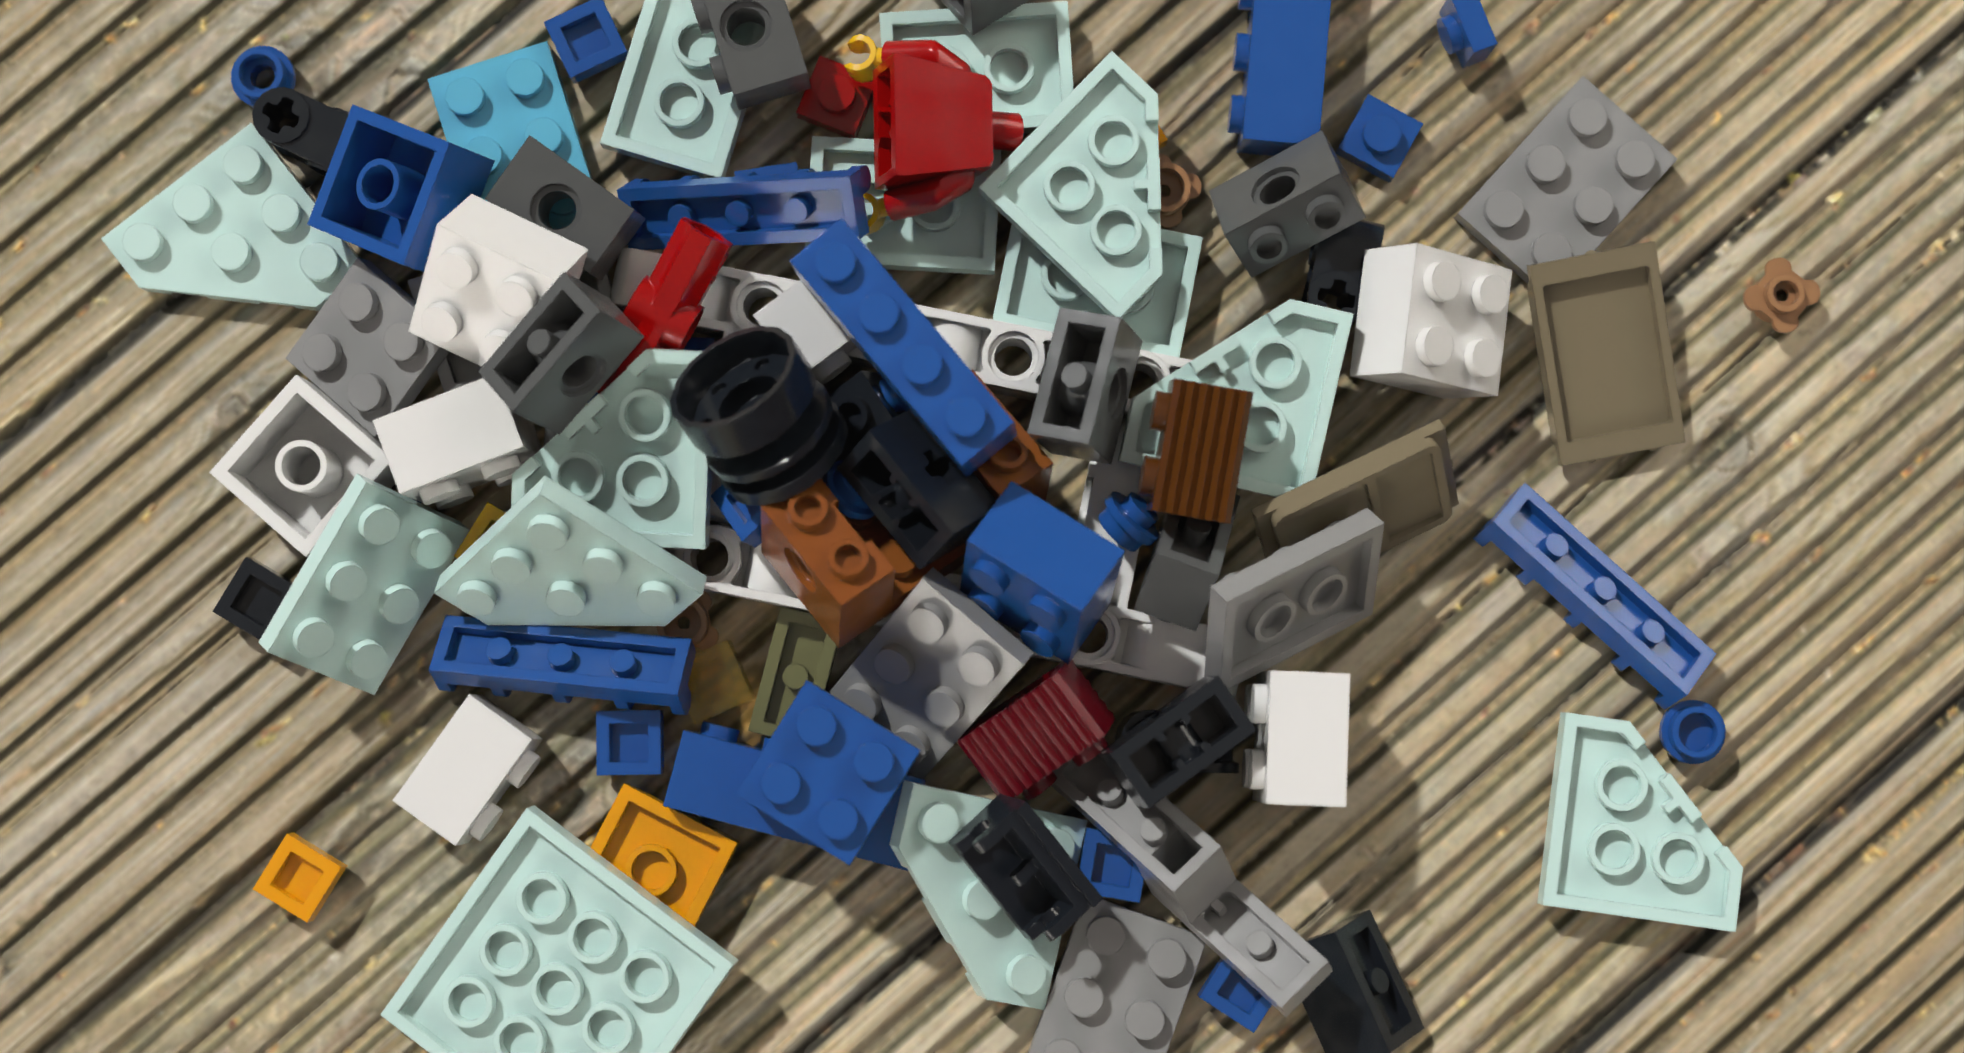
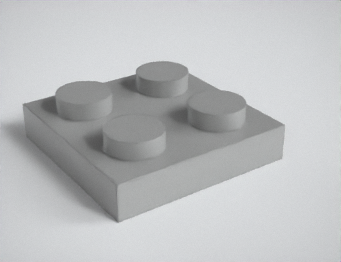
(363, 349)

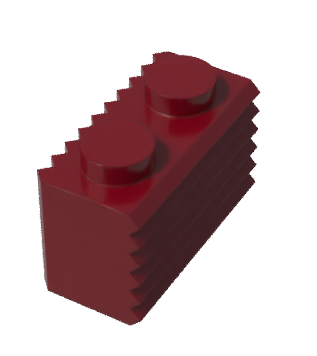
(1038, 732)

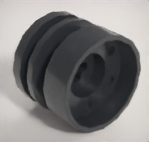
(759, 415)

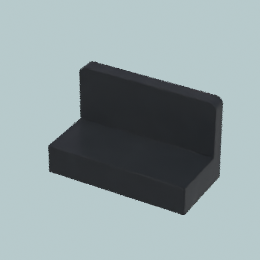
(1363, 998)

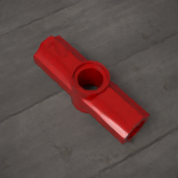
(670, 300)

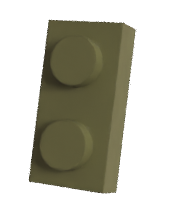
(796, 654)

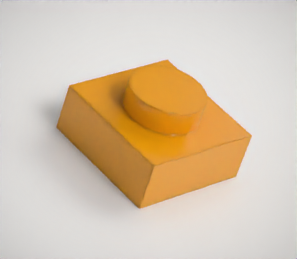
(300, 877)

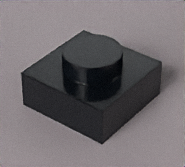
(253, 597)

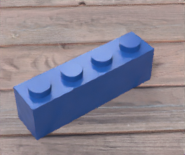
(1281, 74)
(904, 347)
(712, 769)

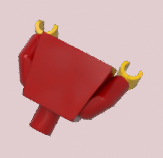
(929, 126)

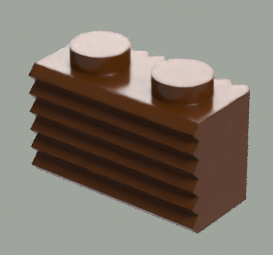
(1196, 450)

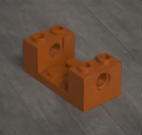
(853, 568)

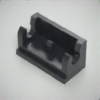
(1025, 868)

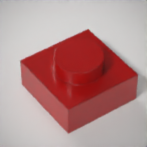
(835, 99)

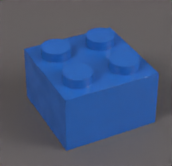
(394, 187)
(1040, 573)
(828, 772)

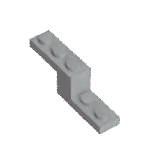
(1197, 885)

